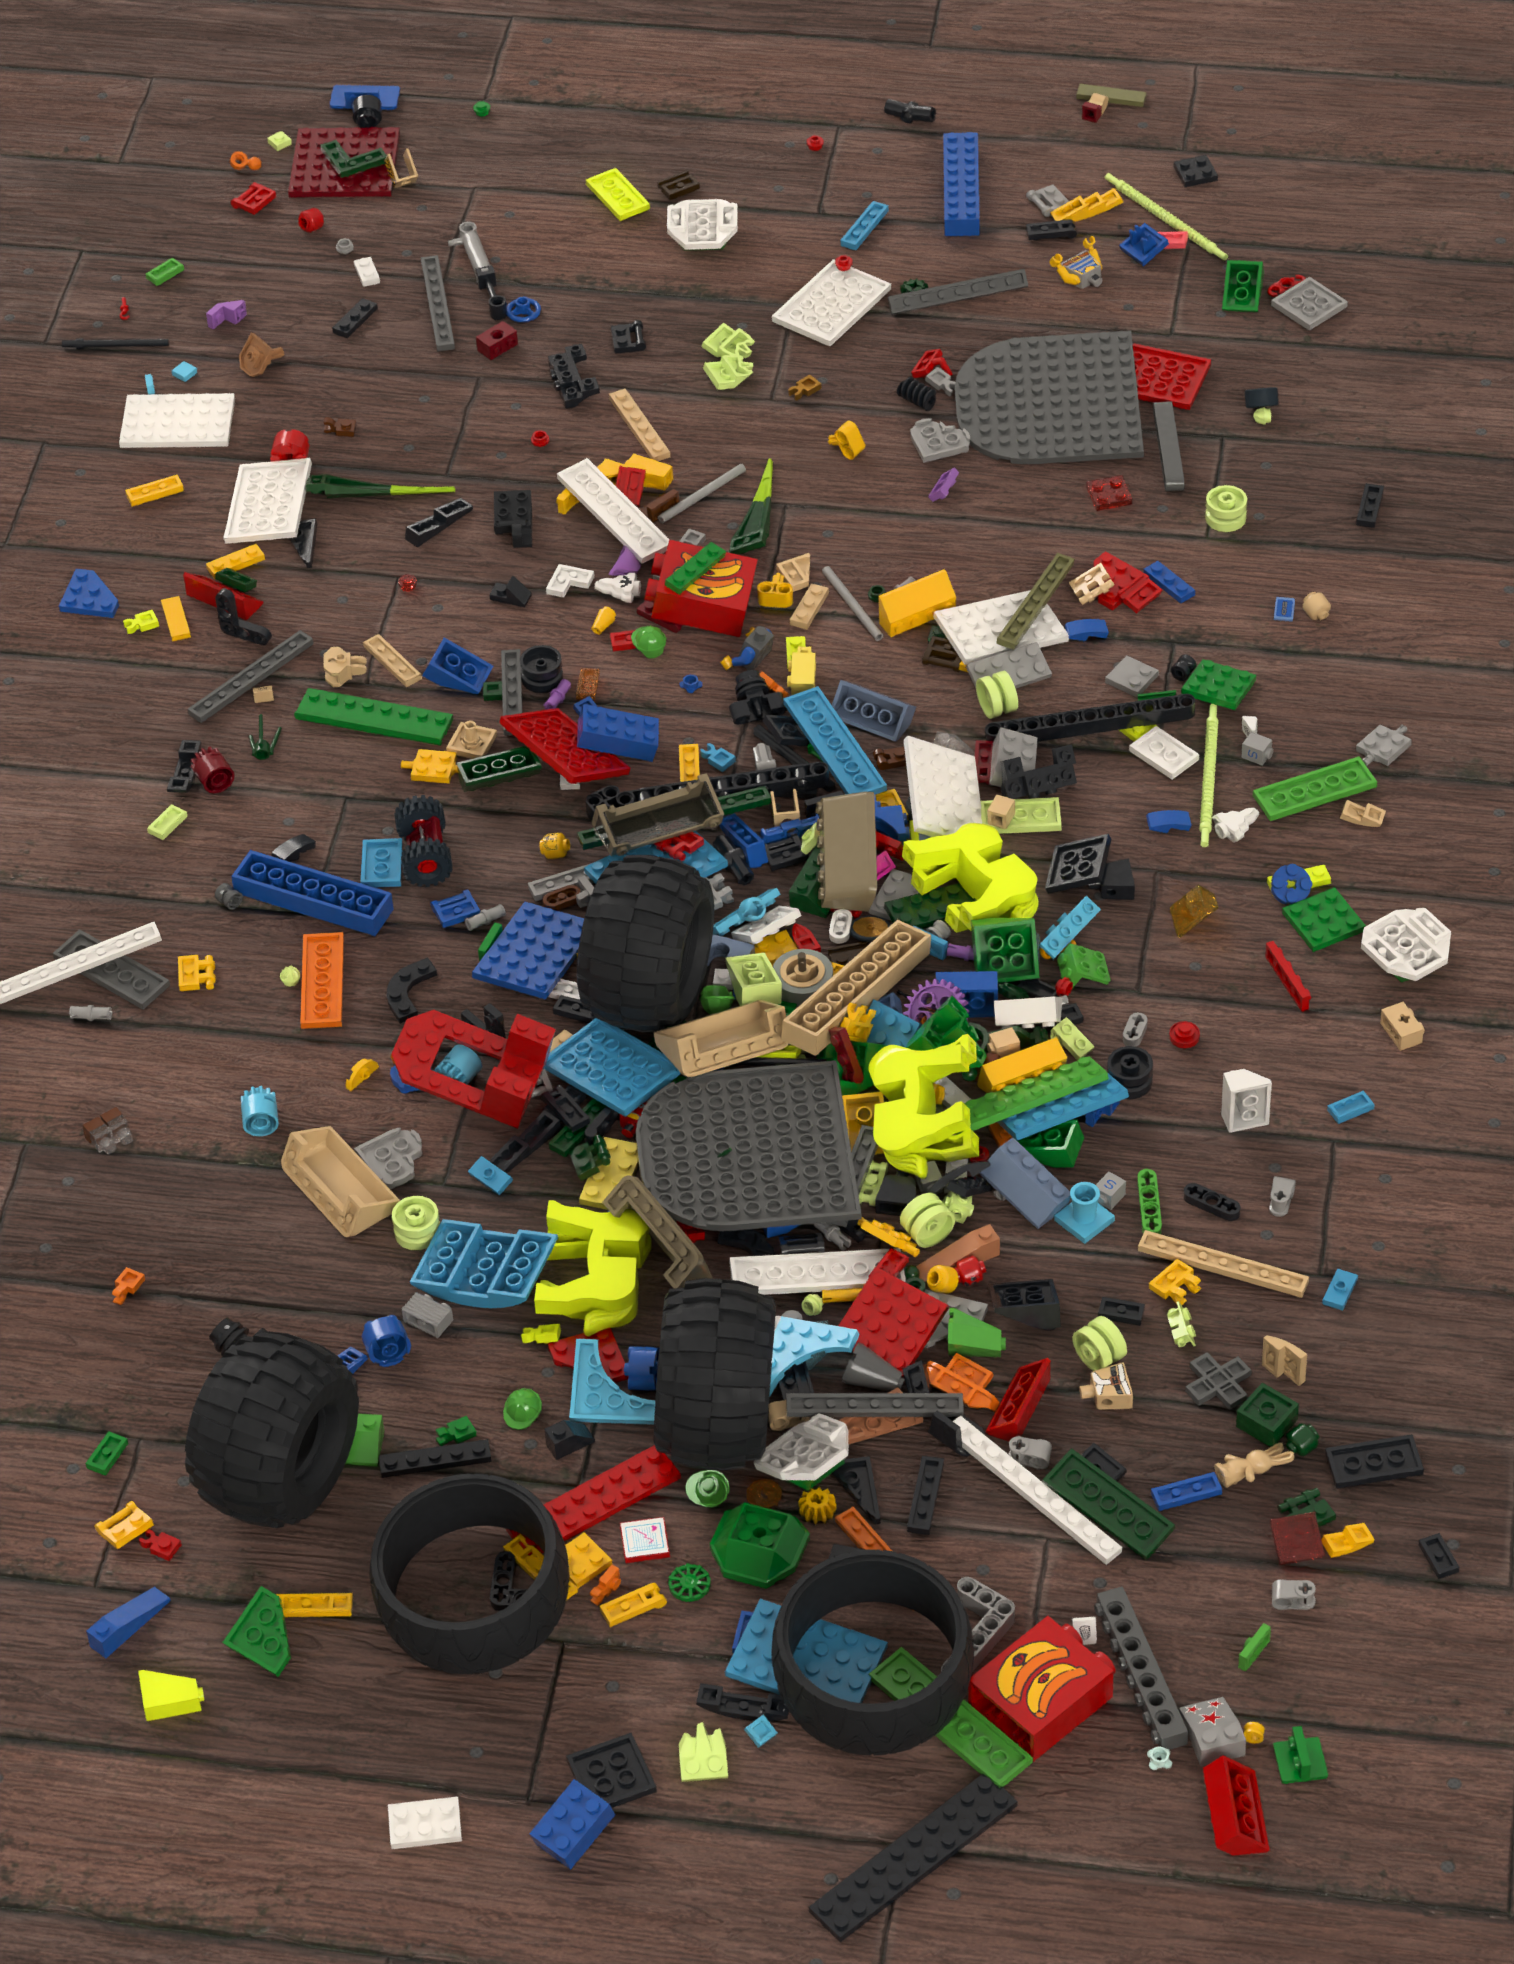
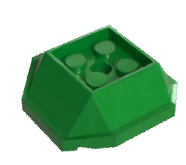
(758, 1545)

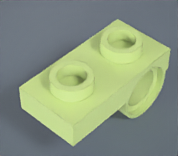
(1071, 1038)

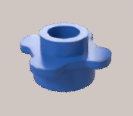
(690, 683)

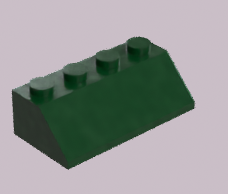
(498, 768)
(805, 889)

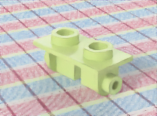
(1185, 1331)

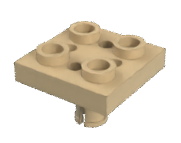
(471, 737)

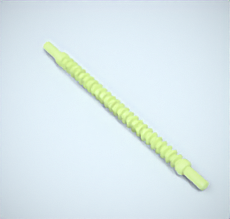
(1169, 219)
(1209, 775)

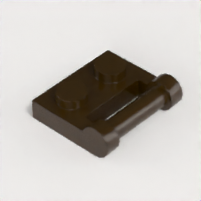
(942, 648)

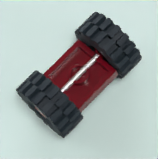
(426, 855)

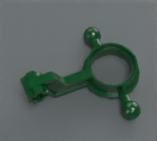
(1026, 1040)

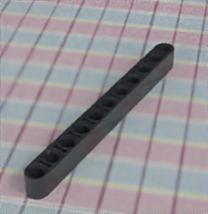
(1099, 718)

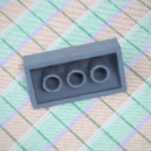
(872, 710)
(1026, 1183)

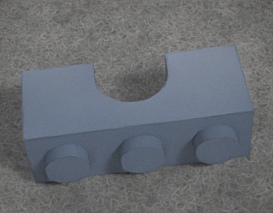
(728, 947)

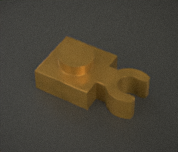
(805, 386)

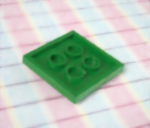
(1219, 684)
(1323, 919)

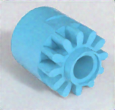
(460, 1064)
(259, 1111)

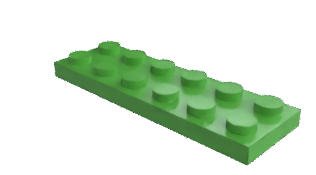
(1314, 788)

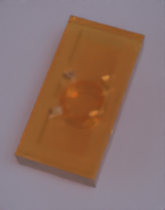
(587, 683)

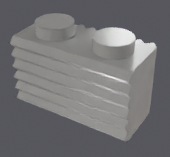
(427, 1314)

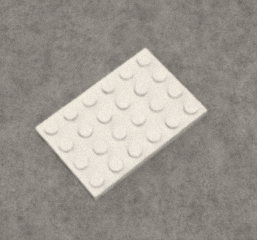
(831, 303)
(177, 420)
(267, 501)
(975, 627)
(941, 788)

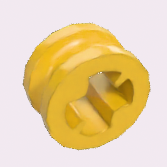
(1254, 1732)

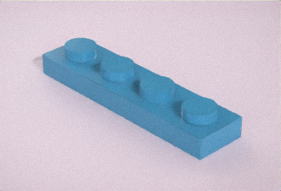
(864, 225)

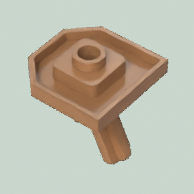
(257, 355)

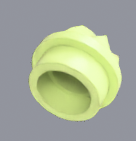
(1262, 415)
(290, 976)
(812, 1305)

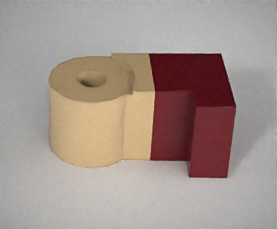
(1095, 105)

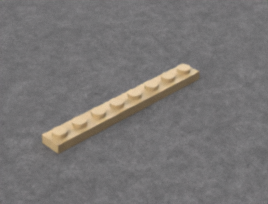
(1223, 1263)

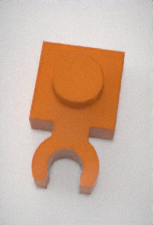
(773, 685)
(607, 1583)

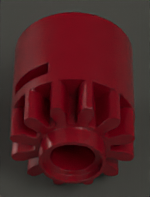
(212, 770)

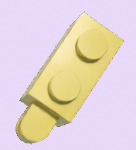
(802, 670)

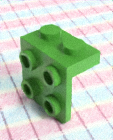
(1083, 962)

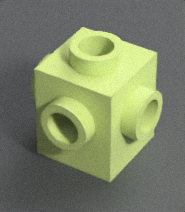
(959, 1206)

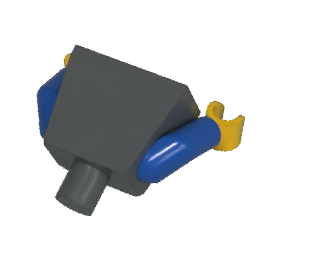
(753, 651)

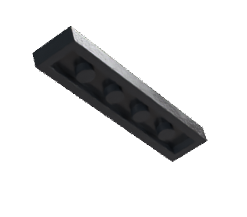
(435, 1458)

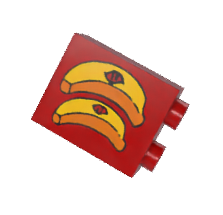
(713, 601)
(1042, 1686)

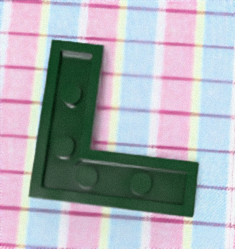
(347, 166)

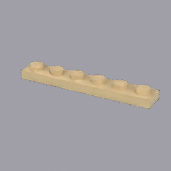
(639, 425)

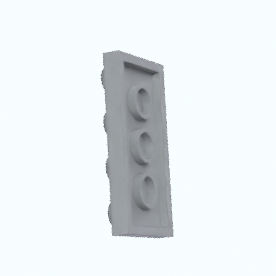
(1022, 664)

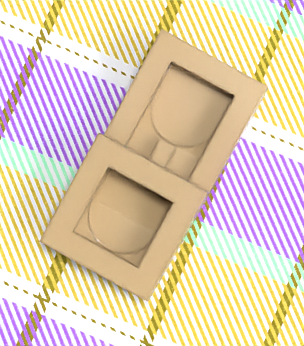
(1366, 816)

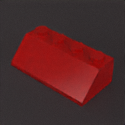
(1235, 1807)

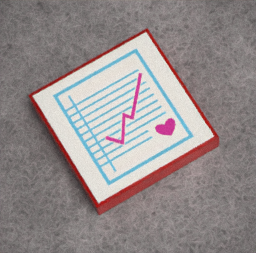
(644, 1540)

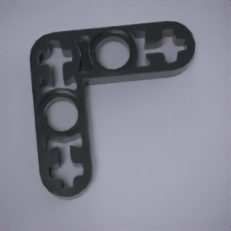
(235, 627)
(509, 1594)

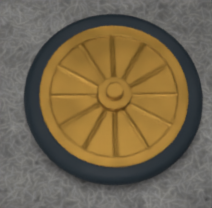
(868, 928)

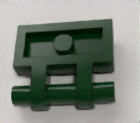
(584, 1159)
(1322, 1510)

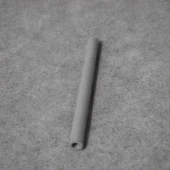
(701, 493)
(852, 603)

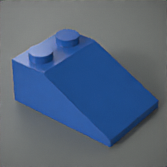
(457, 668)

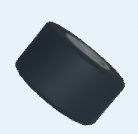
(1261, 397)

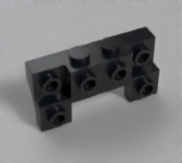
(567, 378)
(1021, 783)

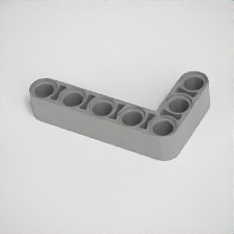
(973, 1596)

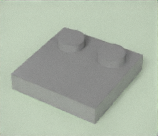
(1131, 676)

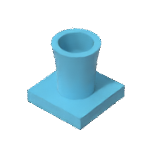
(1084, 1215)

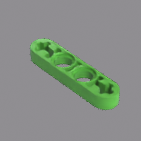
(1149, 1203)

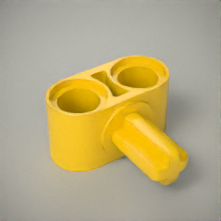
(848, 439)
(775, 593)

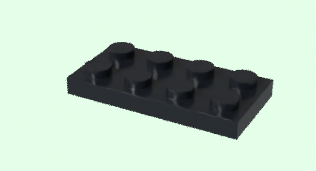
(1374, 1461)

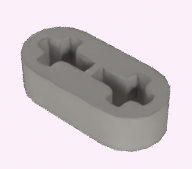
(1139, 1030)

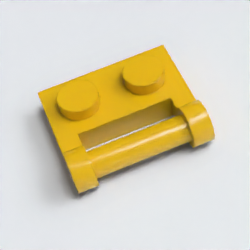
(127, 1529)

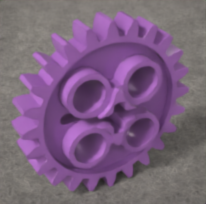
(940, 993)

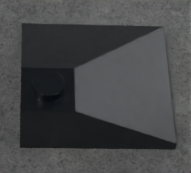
(1028, 1302)

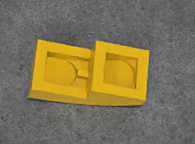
(1350, 1540)

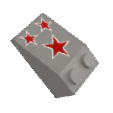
(1213, 1730)

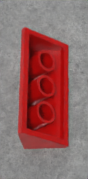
(206, 589)
(1020, 1400)

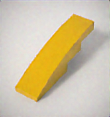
(1085, 208)

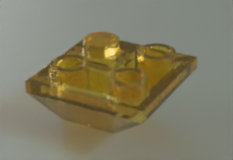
(1192, 909)

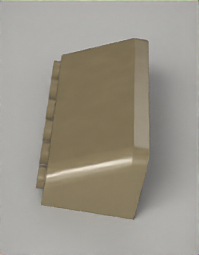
(847, 851)
(687, 1259)

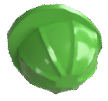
(649, 641)
(716, 999)
(522, 1408)
(707, 1488)

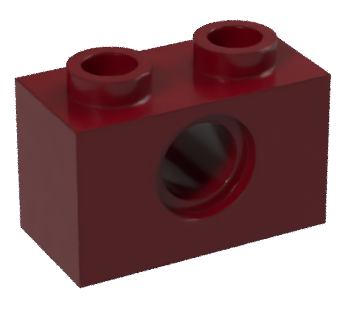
(496, 340)

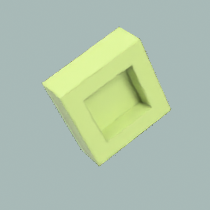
(279, 140)

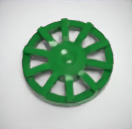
(689, 1582)

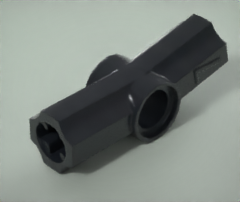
(910, 111)
(736, 859)

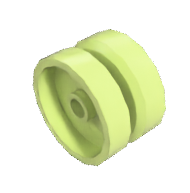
(1226, 508)
(997, 694)
(927, 1220)
(415, 1222)
(1099, 1343)

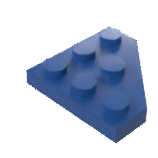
(88, 596)

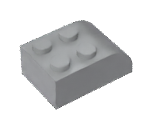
(1010, 745)

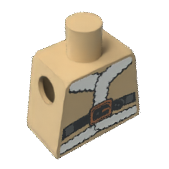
(1109, 1388)

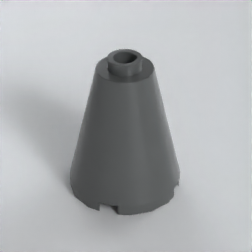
(871, 1371)

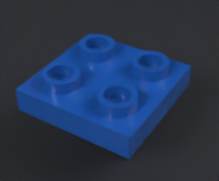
(1143, 244)

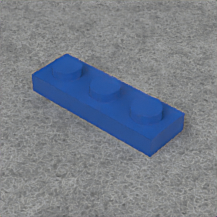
(1169, 582)
(1186, 1491)

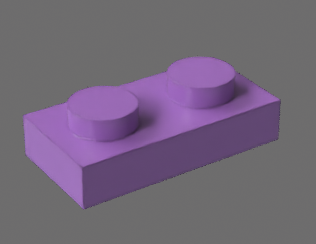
(944, 483)

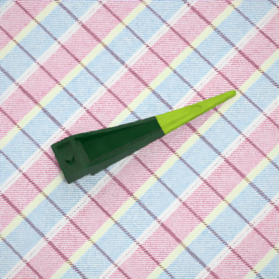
(341, 487)
(756, 524)

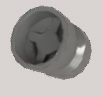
(228, 896)

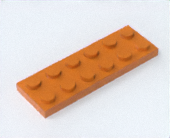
(322, 980)

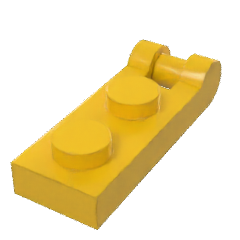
(632, 1604)

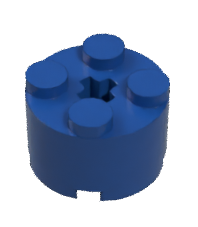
(386, 1340)
(642, 1368)

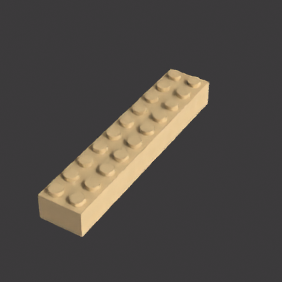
(858, 982)

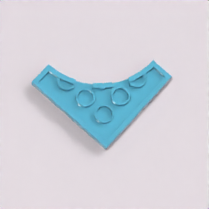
(799, 1339)
(597, 1397)

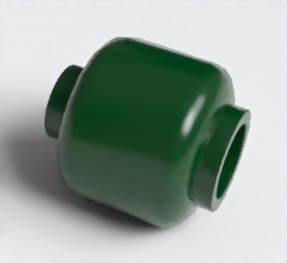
(1302, 1439)

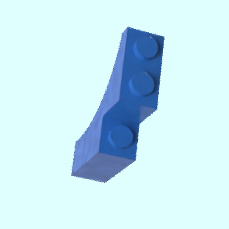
(891, 821)

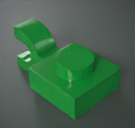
(457, 1430)

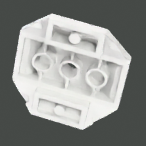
(702, 223)
(1407, 943)
(807, 1452)

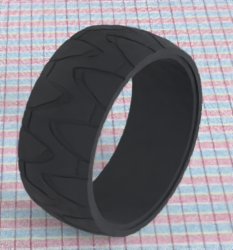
(447, 1507)
(872, 1578)

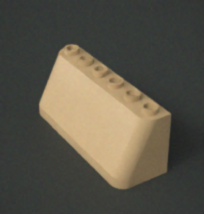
(723, 1038)
(337, 1180)

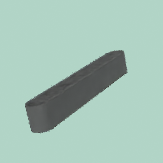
(1168, 446)

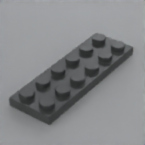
(121, 976)

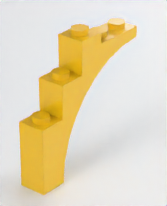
(657, 476)

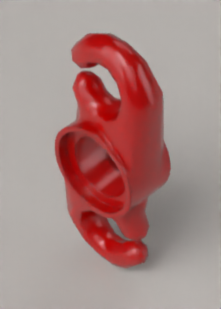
(1278, 286)

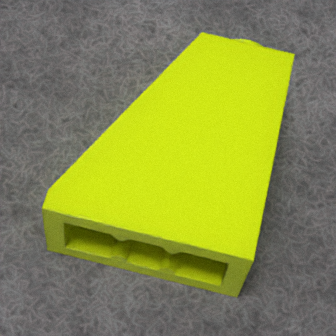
(169, 1695)

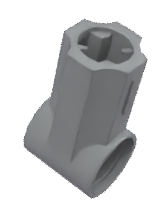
(763, 757)

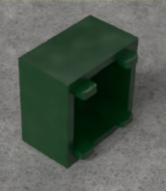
(1267, 1415)

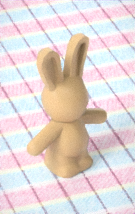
(1255, 1463)

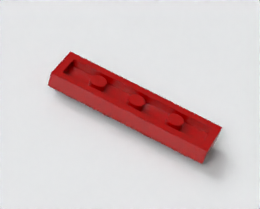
(1287, 976)

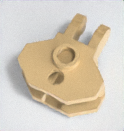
(342, 666)

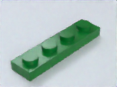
(695, 568)

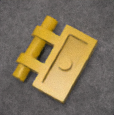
(190, 975)

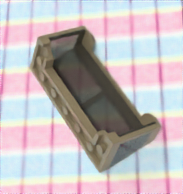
(658, 817)

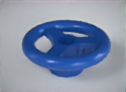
(523, 307)

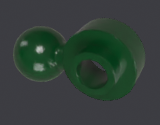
(912, 1277)

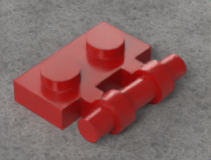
(686, 842)

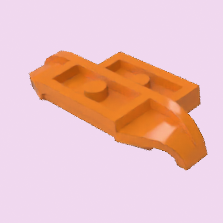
(966, 1378)

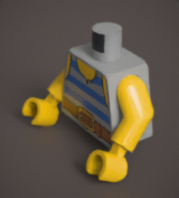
(1082, 268)

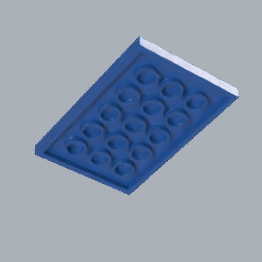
(532, 951)

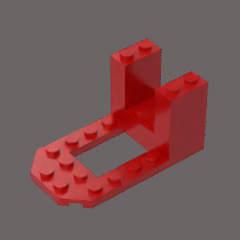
(510, 1083)

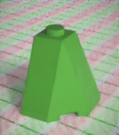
(973, 1337)

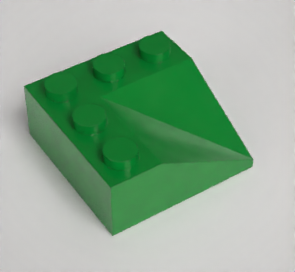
(1006, 947)

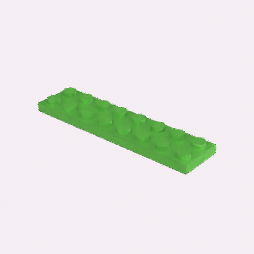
(1034, 1092)
(967, 1733)

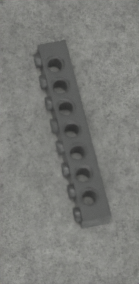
(1118, 1618)

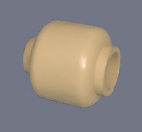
(1316, 606)

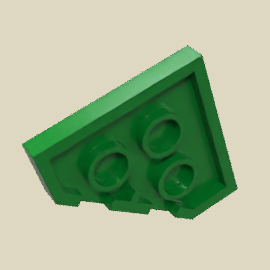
(262, 1633)

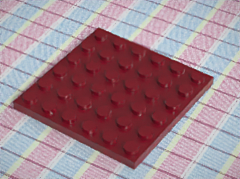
(316, 177)

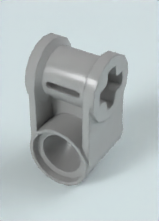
(1281, 1195)
(1031, 1452)
(1291, 1594)

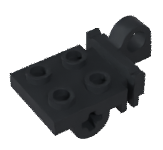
(514, 516)

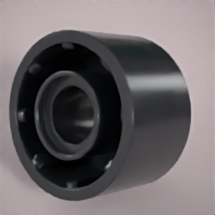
(367, 111)

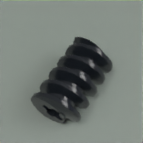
(917, 393)

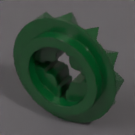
(907, 286)
(1012, 991)

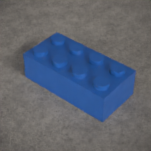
(618, 732)

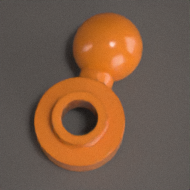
(253, 163)

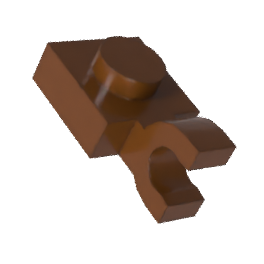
(342, 427)

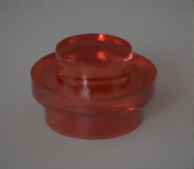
(407, 582)

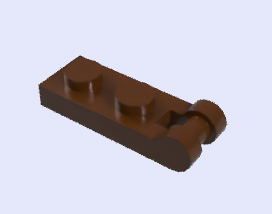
(890, 758)

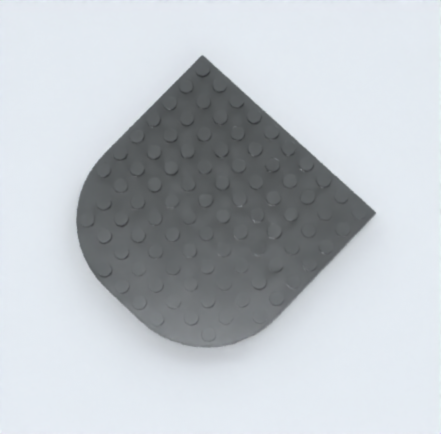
(1052, 399)
(786, 1145)

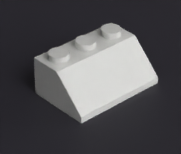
(1028, 1012)
(1245, 1100)

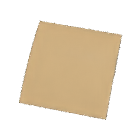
(1284, 1358)

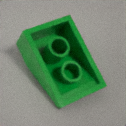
(1243, 286)
(1056, 1145)

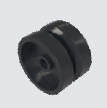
(541, 668)
(1132, 1069)

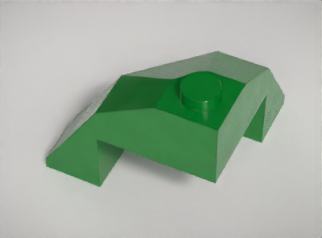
(944, 1028)
(864, 1053)

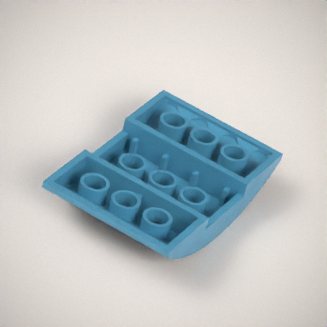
(482, 1265)

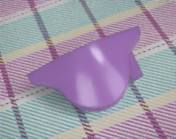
(626, 563)

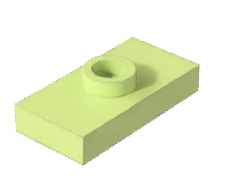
(167, 822)
(809, 839)

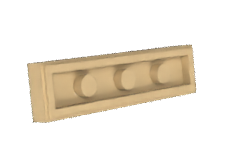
(392, 660)

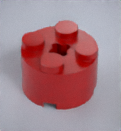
(289, 446)

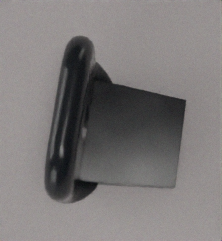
(949, 1432)

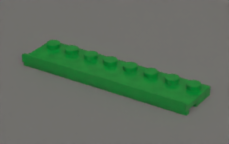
(374, 716)

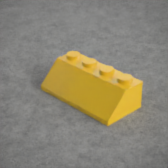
(915, 603)
(1021, 1065)

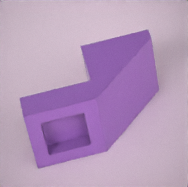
(229, 311)

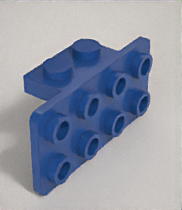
(344, 95)

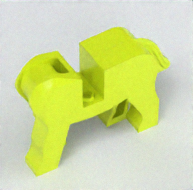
(973, 857)
(908, 1123)
(613, 1254)

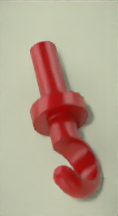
(124, 308)

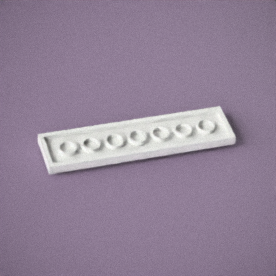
(614, 510)
(807, 1270)

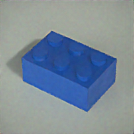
(979, 990)
(572, 1824)

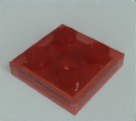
(1109, 493)
(1297, 1538)

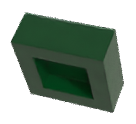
(492, 691)

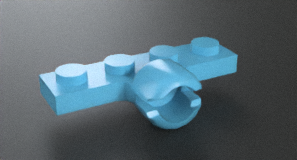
(750, 910)

